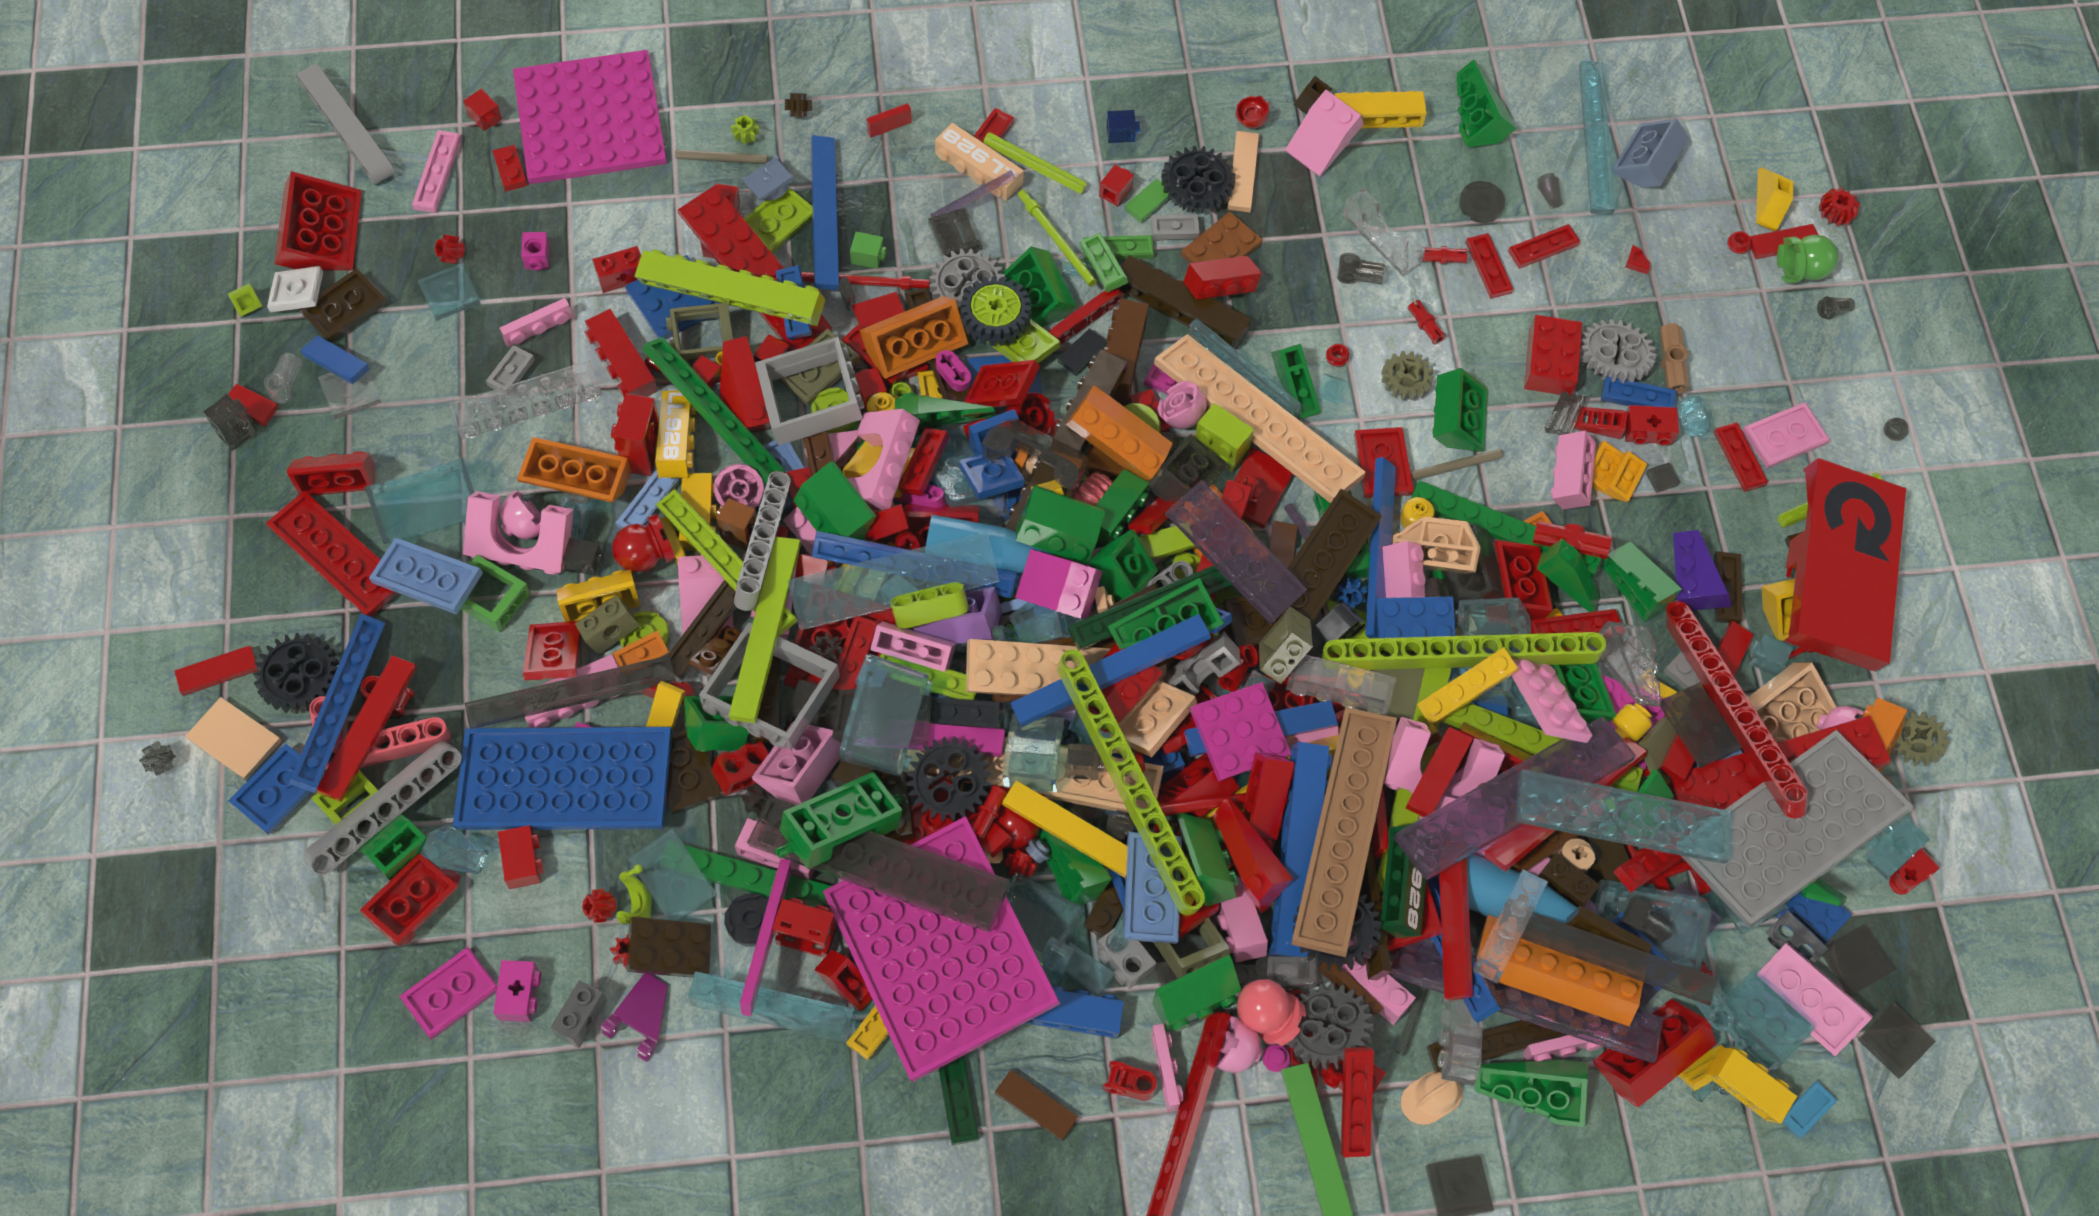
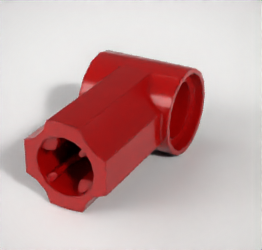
(1248, 658)

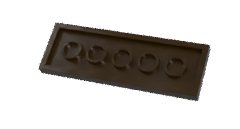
(1330, 550)

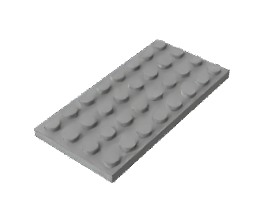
(1782, 855)

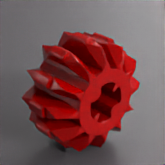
(1839, 206)

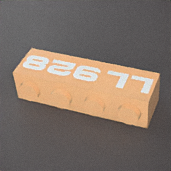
(977, 160)

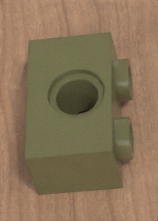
(607, 624)

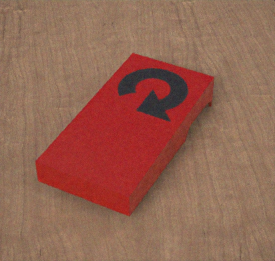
(1847, 565)

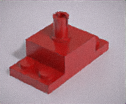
(1195, 783)

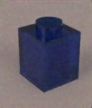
(1122, 126)

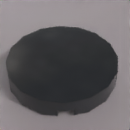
(745, 918)

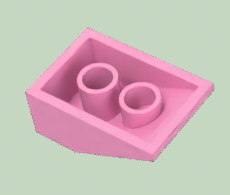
(1324, 133)
(696, 586)

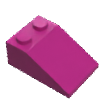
(1058, 584)

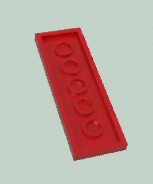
(331, 552)

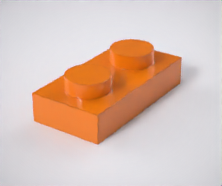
(644, 649)

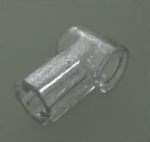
(281, 380)

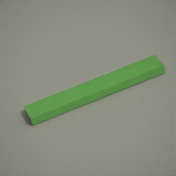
(1316, 1141)

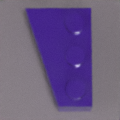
(1697, 573)

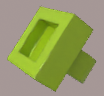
(244, 299)

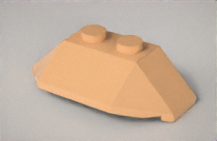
(1444, 542)

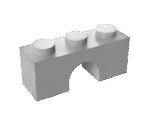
(1217, 656)

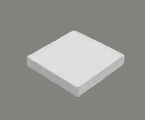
(295, 289)

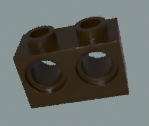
(1568, 880)

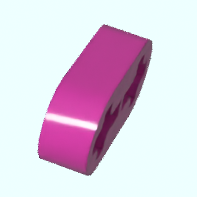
(957, 368)

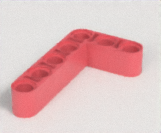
(396, 736)

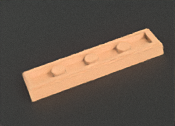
(1244, 167)

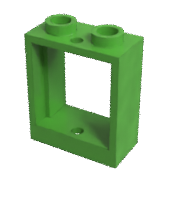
(508, 604)

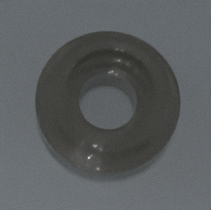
(1897, 424)

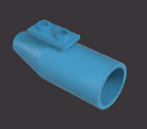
(1007, 551)
(1491, 887)

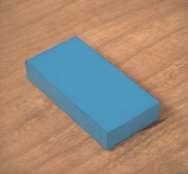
(1808, 1109)

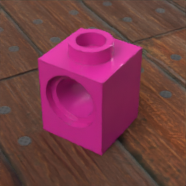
(532, 243)

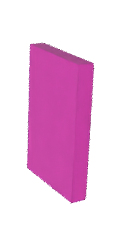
(449, 993)

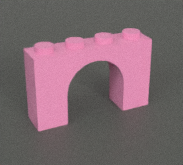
(896, 433)
(486, 540)
(1407, 750)

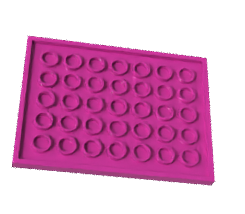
(936, 978)

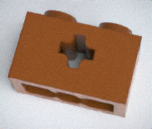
(736, 523)

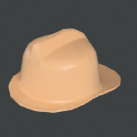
(1430, 1098)

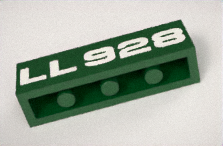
(1402, 892)

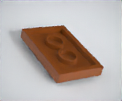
(1222, 240)

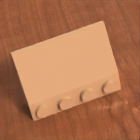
(1792, 702)

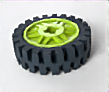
(995, 311)

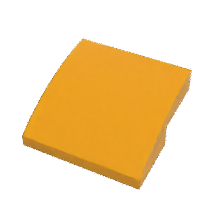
(1616, 472)

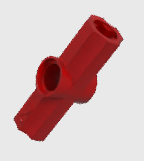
(1575, 535)

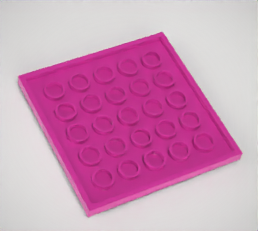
(588, 116)

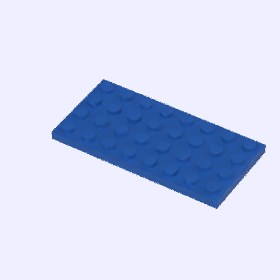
(563, 778)

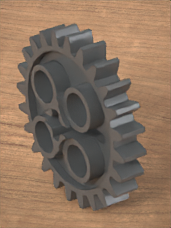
(1338, 1005)

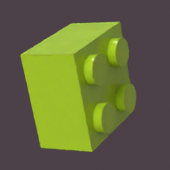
(1225, 435)

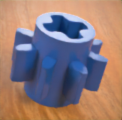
(1347, 592)

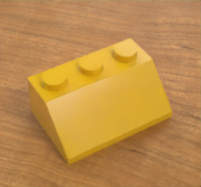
(583, 598)
(1777, 606)

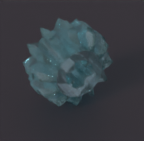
(1693, 416)

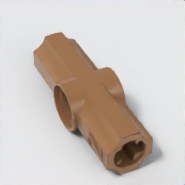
(1673, 347)

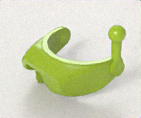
(640, 896)

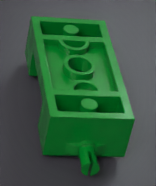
(816, 828)

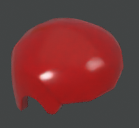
(1253, 111)

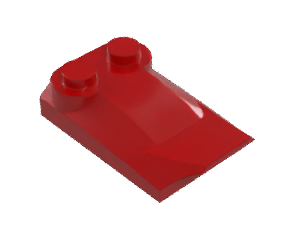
(410, 899)

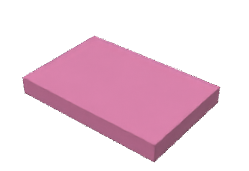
(1786, 435)

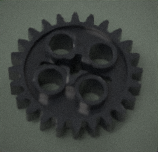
(1198, 172)
(282, 659)
(957, 801)
(1363, 934)

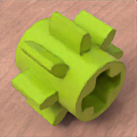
(745, 129)

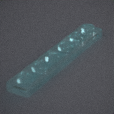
(1241, 365)

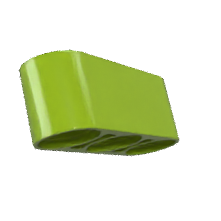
(929, 605)

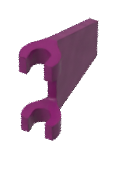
(642, 1012)

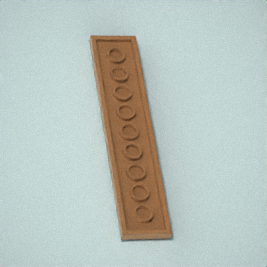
(1344, 832)

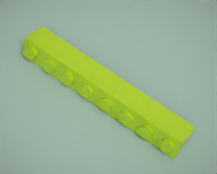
(730, 287)

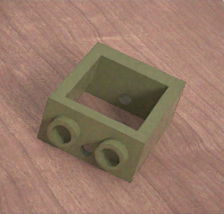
(699, 312)
(1285, 641)
(1217, 949)

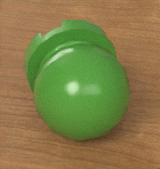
(1807, 259)

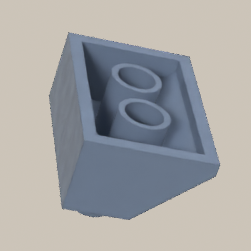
(1651, 153)

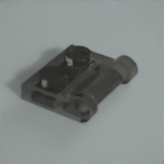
(947, 234)

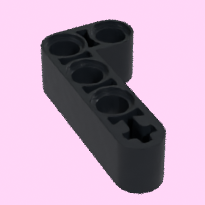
(1337, 624)

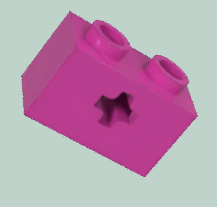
(512, 977)

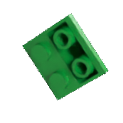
(394, 846)

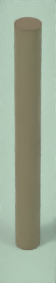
(721, 156)
(1456, 464)

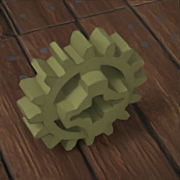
(1407, 375)
(1920, 749)

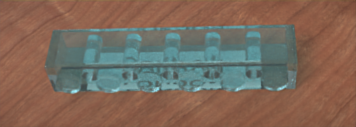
(773, 1007)

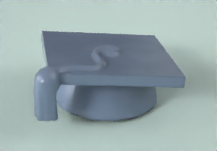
(769, 180)

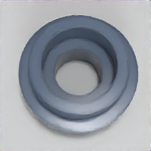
(1038, 850)

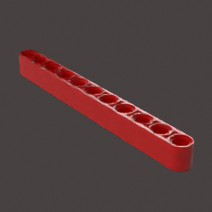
(1737, 710)

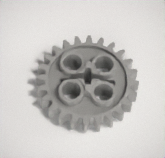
(951, 274)
(1633, 354)

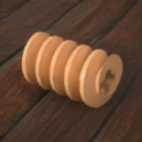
(1578, 853)

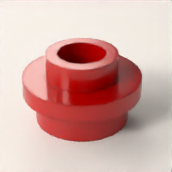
(1741, 238)
(1337, 349)

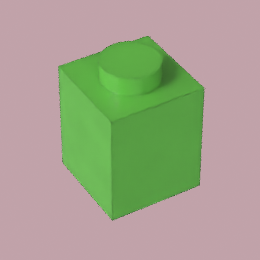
(867, 250)

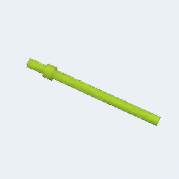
(1034, 209)

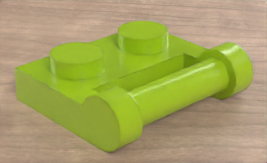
(332, 807)

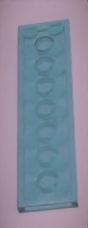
(875, 582)
(1623, 816)

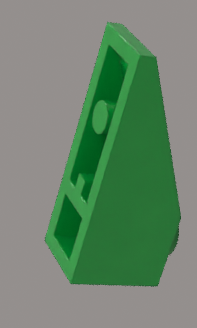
(1296, 378)
(1568, 571)

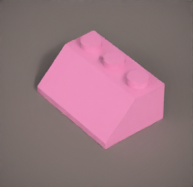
(799, 772)

